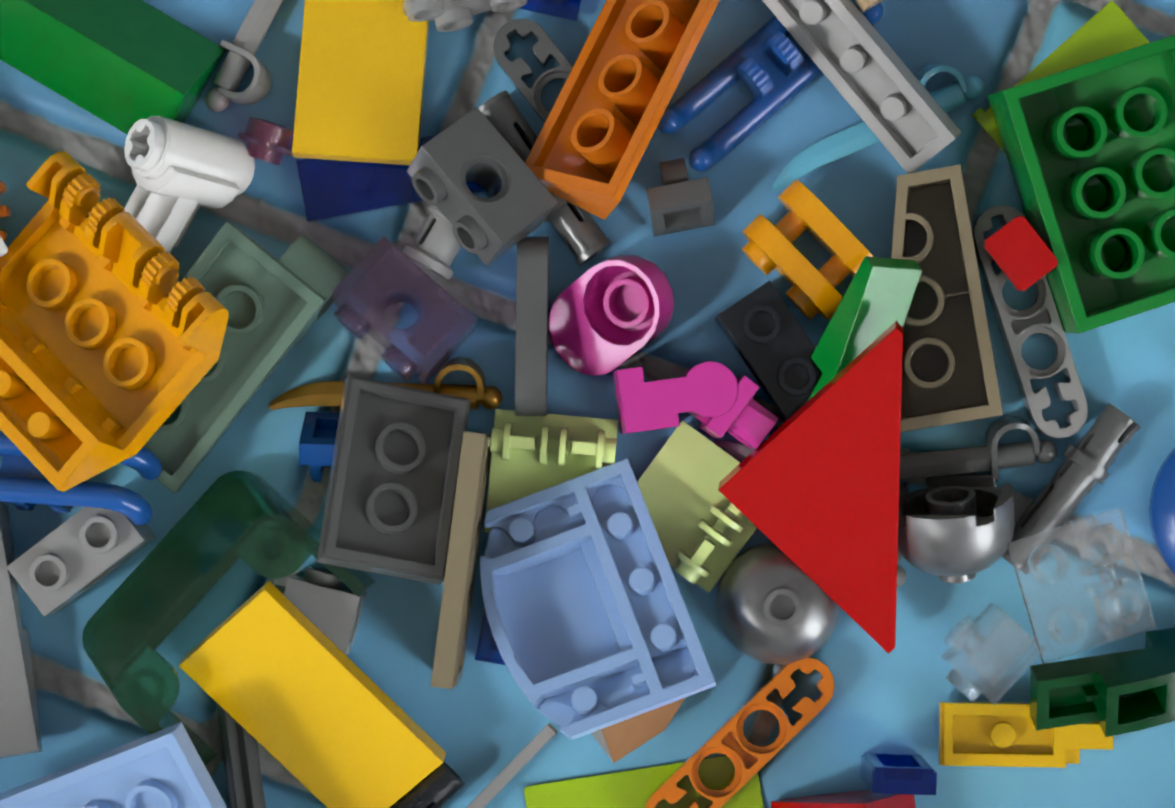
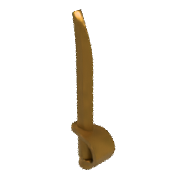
(330, 392)

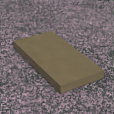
(461, 560)

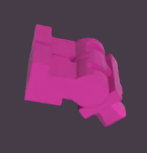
(703, 391)

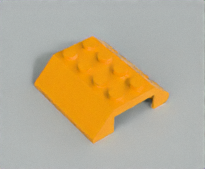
(94, 330)

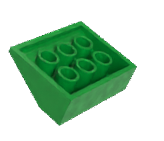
(1099, 180)

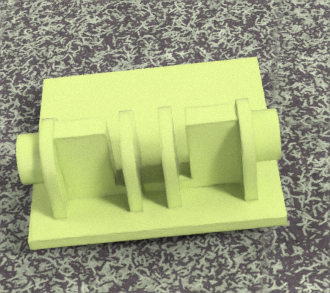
(544, 452)
(690, 514)

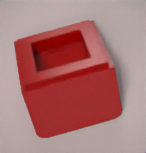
(1020, 253)

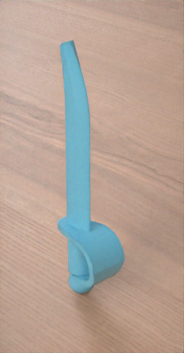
(860, 135)

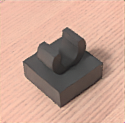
(680, 202)

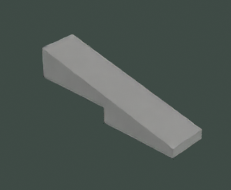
(18, 701)

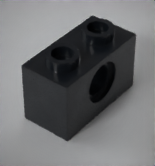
(772, 348)

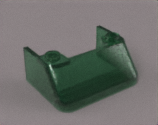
(229, 521)

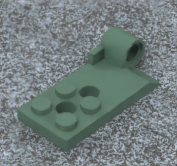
(269, 313)

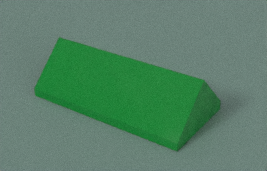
(109, 56)

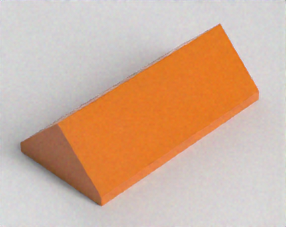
(616, 99)

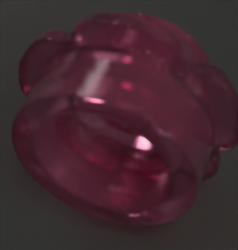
(267, 140)

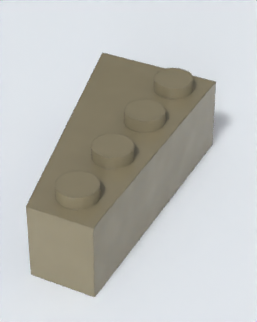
(946, 331)

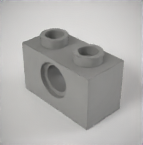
(77, 557)

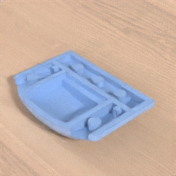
(589, 603)

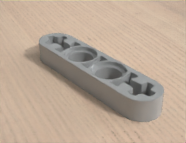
(1019, 325)

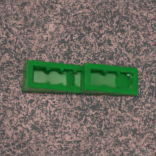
(871, 304)

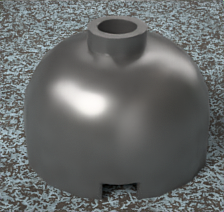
(955, 525)
(773, 607)

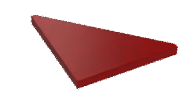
(832, 486)

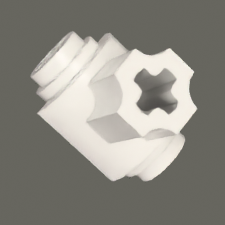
(180, 171)

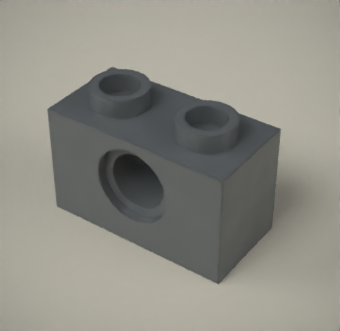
(479, 154)

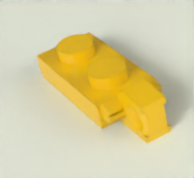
(1007, 737)

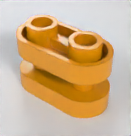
(772, 248)

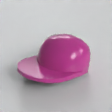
(611, 314)

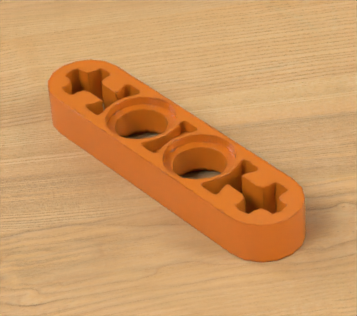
(731, 740)

